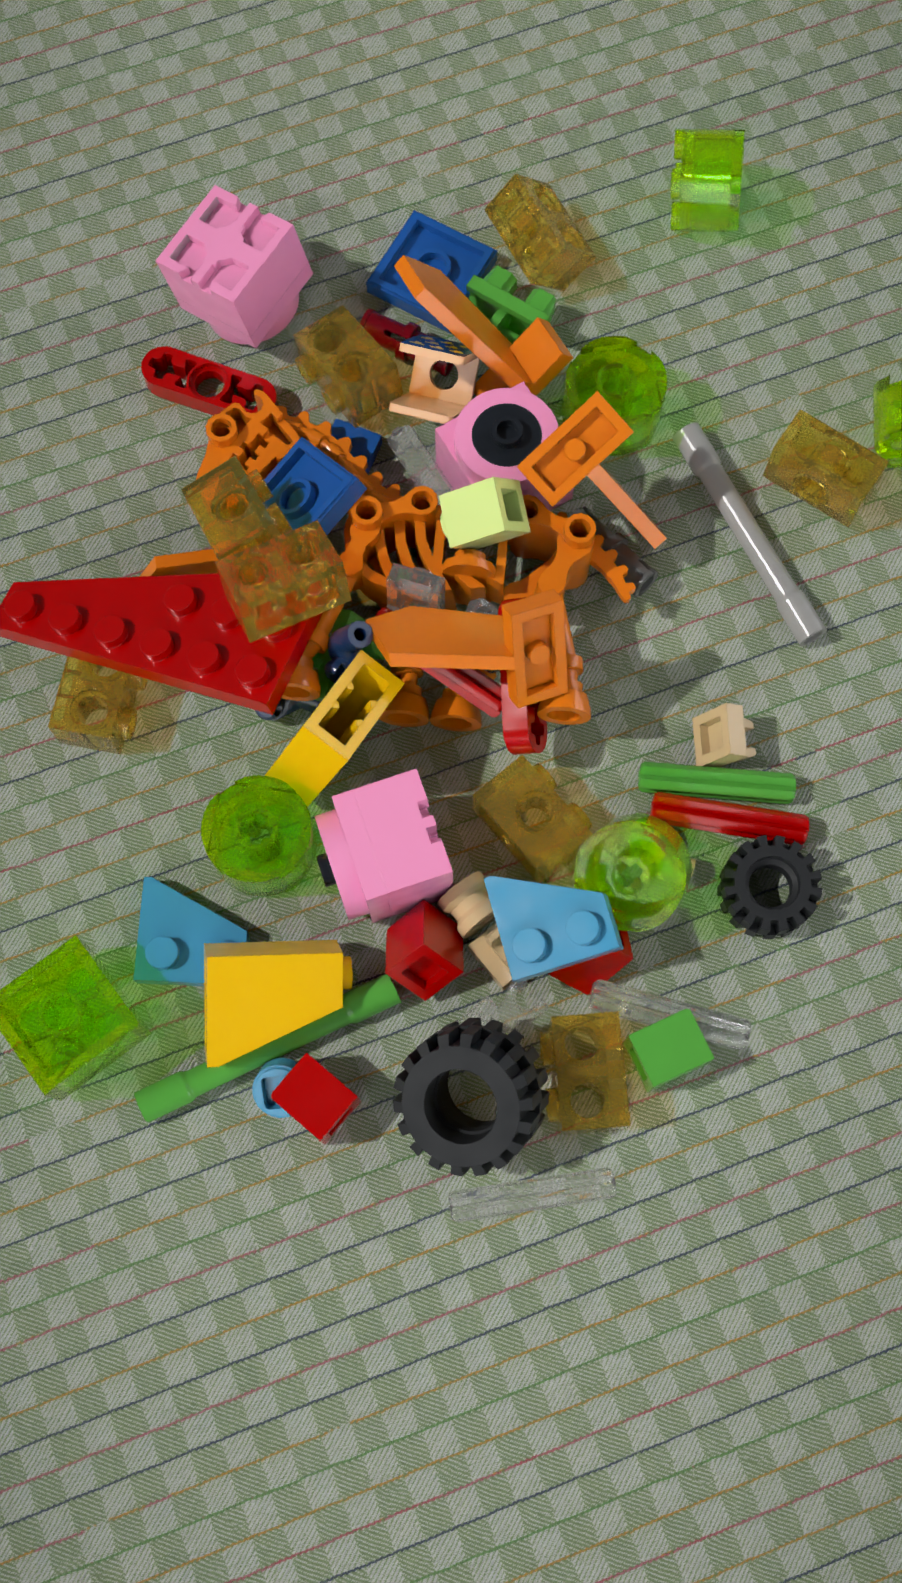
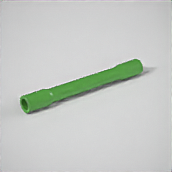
(187, 1085)

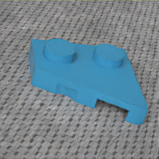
(550, 925)
(174, 936)

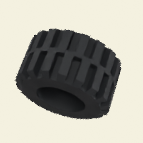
(436, 1120)

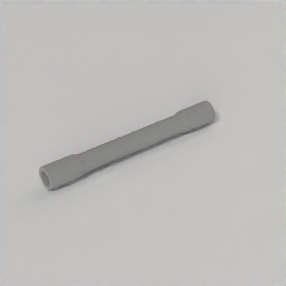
(790, 600)

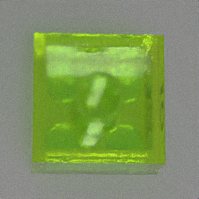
(68, 1019)

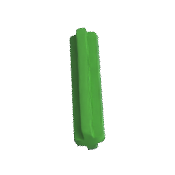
(717, 782)

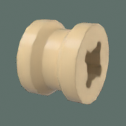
(468, 904)

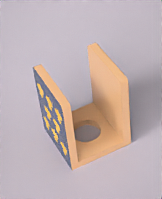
(424, 397)

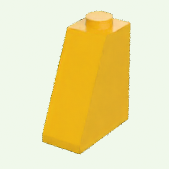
(336, 727)
(267, 992)

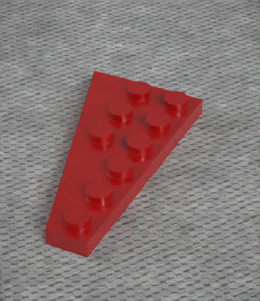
(159, 630)

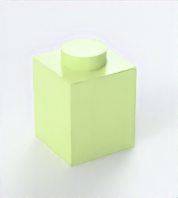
(483, 513)

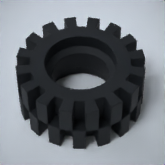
(791, 864)

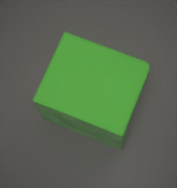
(668, 1049)

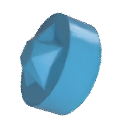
(265, 1083)

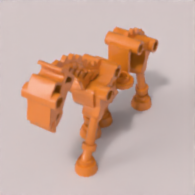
(390, 523)

